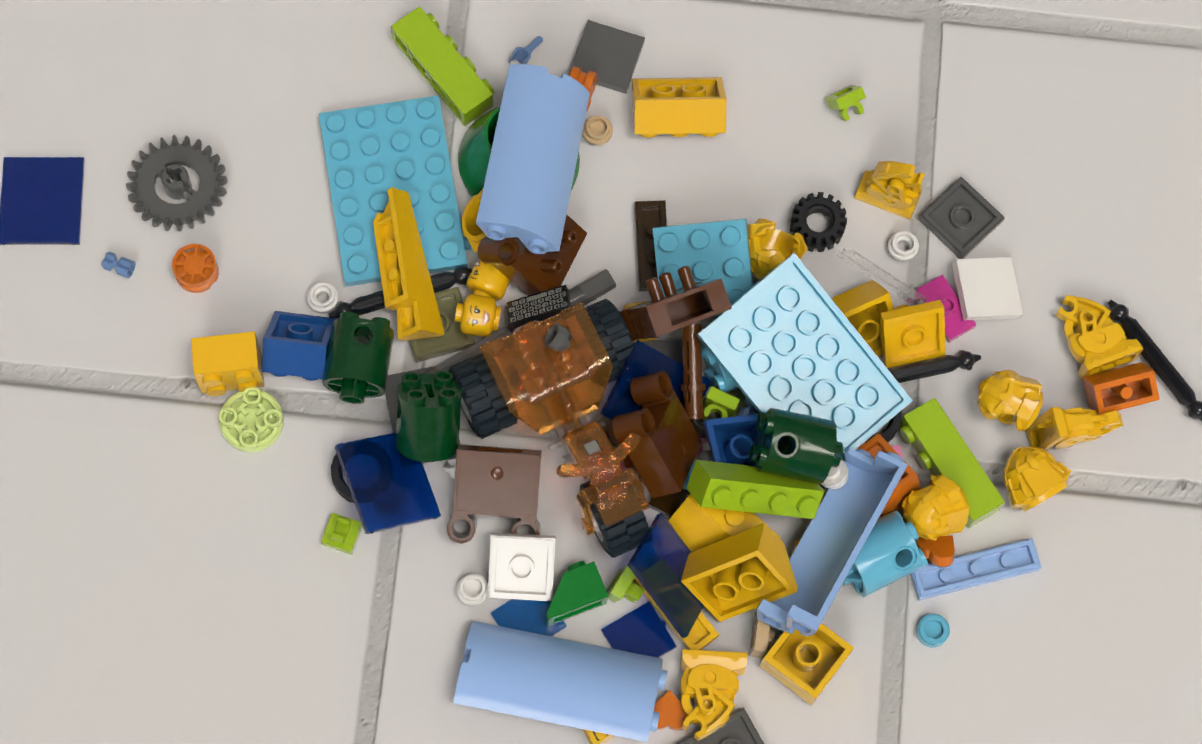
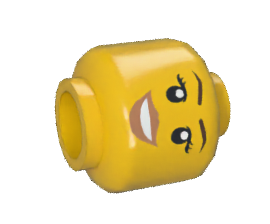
(487, 281)
(478, 315)

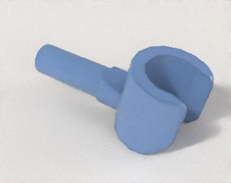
(524, 54)

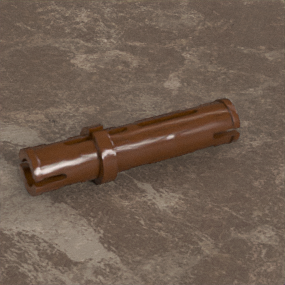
(692, 372)

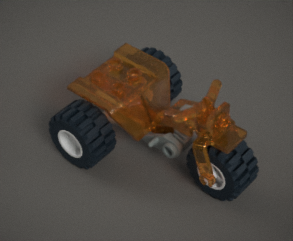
(554, 392)

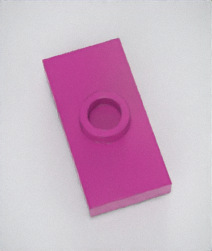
(941, 290)

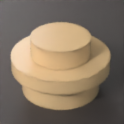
(597, 130)

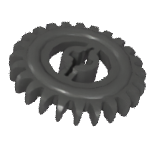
(166, 165)

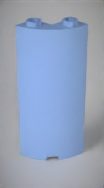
(533, 158)
(834, 541)
(560, 681)

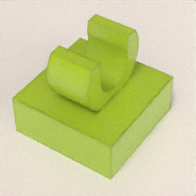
(845, 98)
(721, 403)
(341, 533)
(624, 587)

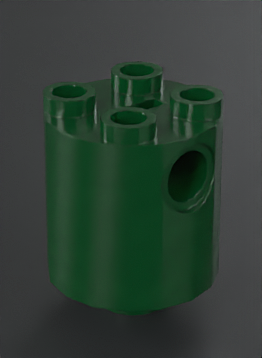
(357, 368)
(428, 416)
(806, 450)

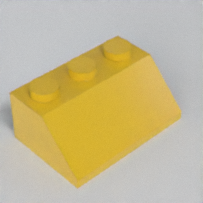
(679, 106)
(863, 309)
(705, 526)
(740, 572)

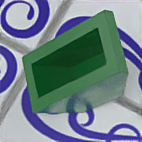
(577, 593)

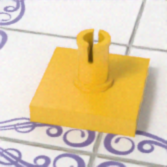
(913, 333)

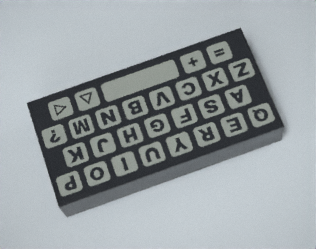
(538, 306)

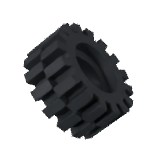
(819, 205)

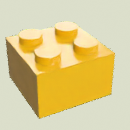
(227, 363)
(807, 662)

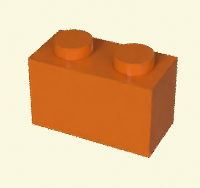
(1121, 388)

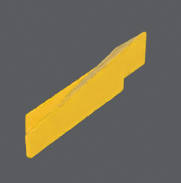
(405, 270)

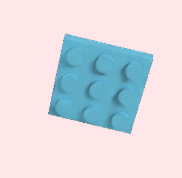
(710, 251)

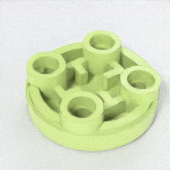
(251, 420)

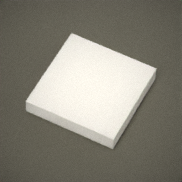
(987, 288)
(521, 566)

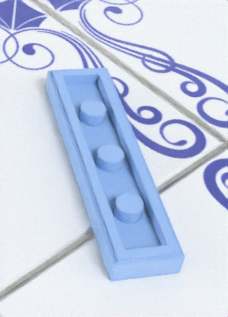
(976, 569)

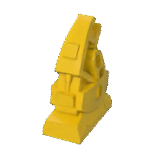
(891, 188)
(1097, 340)
(1070, 427)
(712, 685)

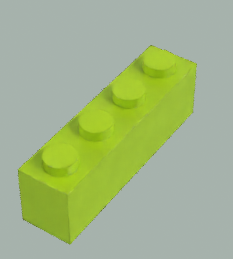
(442, 65)
(946, 453)
(748, 490)

